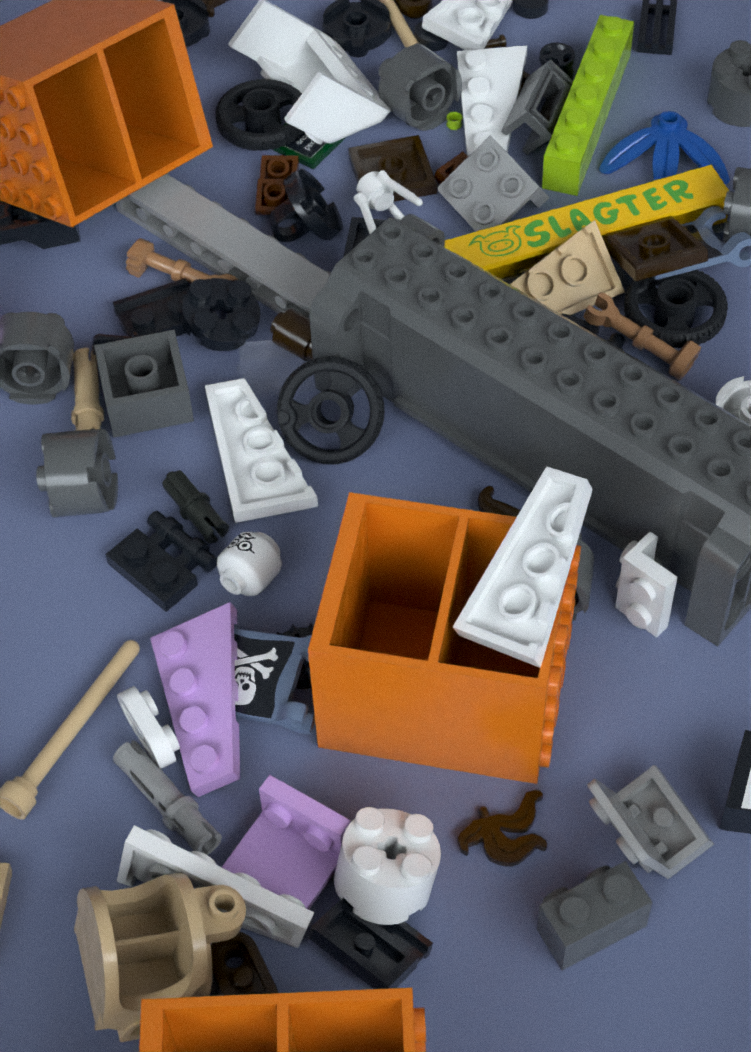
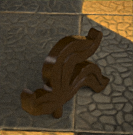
(496, 845)

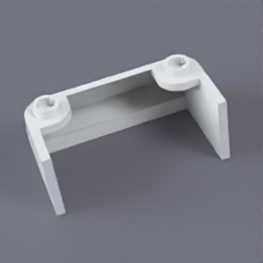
(334, 91)

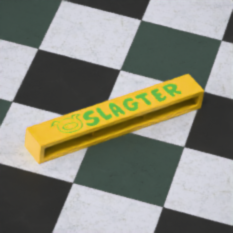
(532, 238)

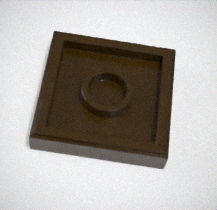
(402, 161)
(654, 248)

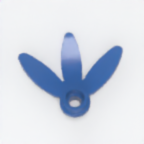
(668, 133)

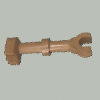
(142, 256)
(642, 337)

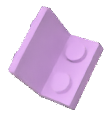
(290, 844)

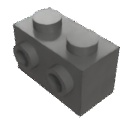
(593, 914)

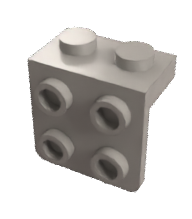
(652, 822)

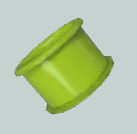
(454, 125)

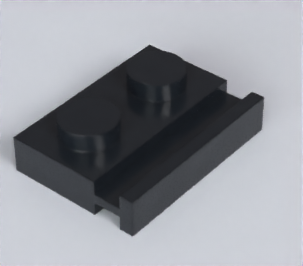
(153, 310)
(372, 951)

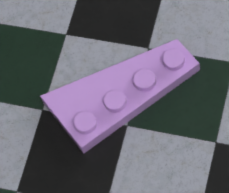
(201, 695)

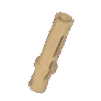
(87, 409)

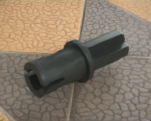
(194, 506)

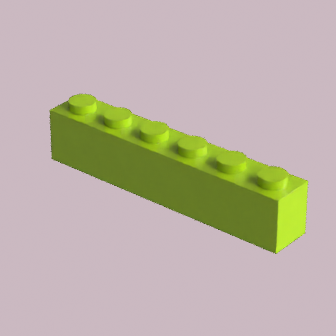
(587, 105)

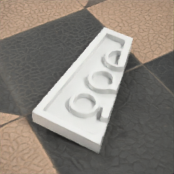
(466, 22)
(489, 92)
(253, 456)
(526, 577)
(152, 855)

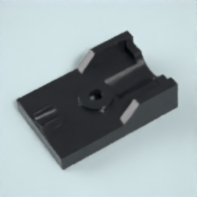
(45, 233)

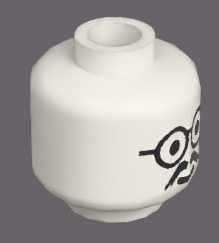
(249, 563)

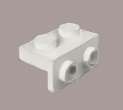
(645, 586)

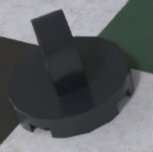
(307, 208)

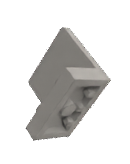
(490, 187)

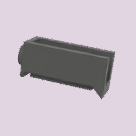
(554, 87)

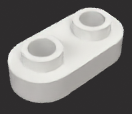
(157, 740)

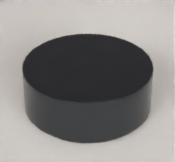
(531, 8)
(429, 39)

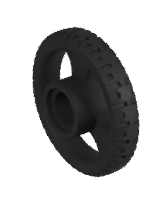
(259, 112)
(676, 305)
(353, 439)

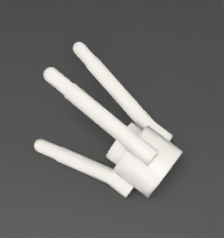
(376, 192)

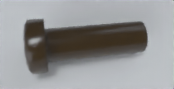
(493, 43)

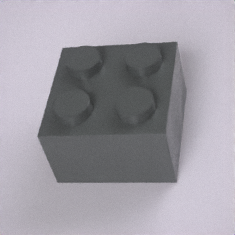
(144, 383)

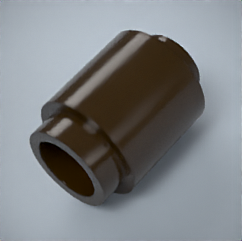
(293, 333)

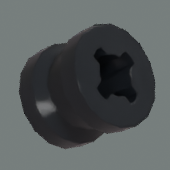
(560, 54)

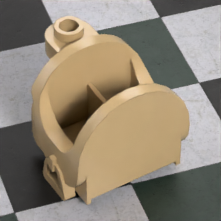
(151, 944)

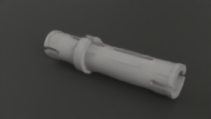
(178, 811)

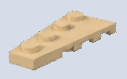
(572, 274)

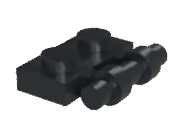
(155, 571)

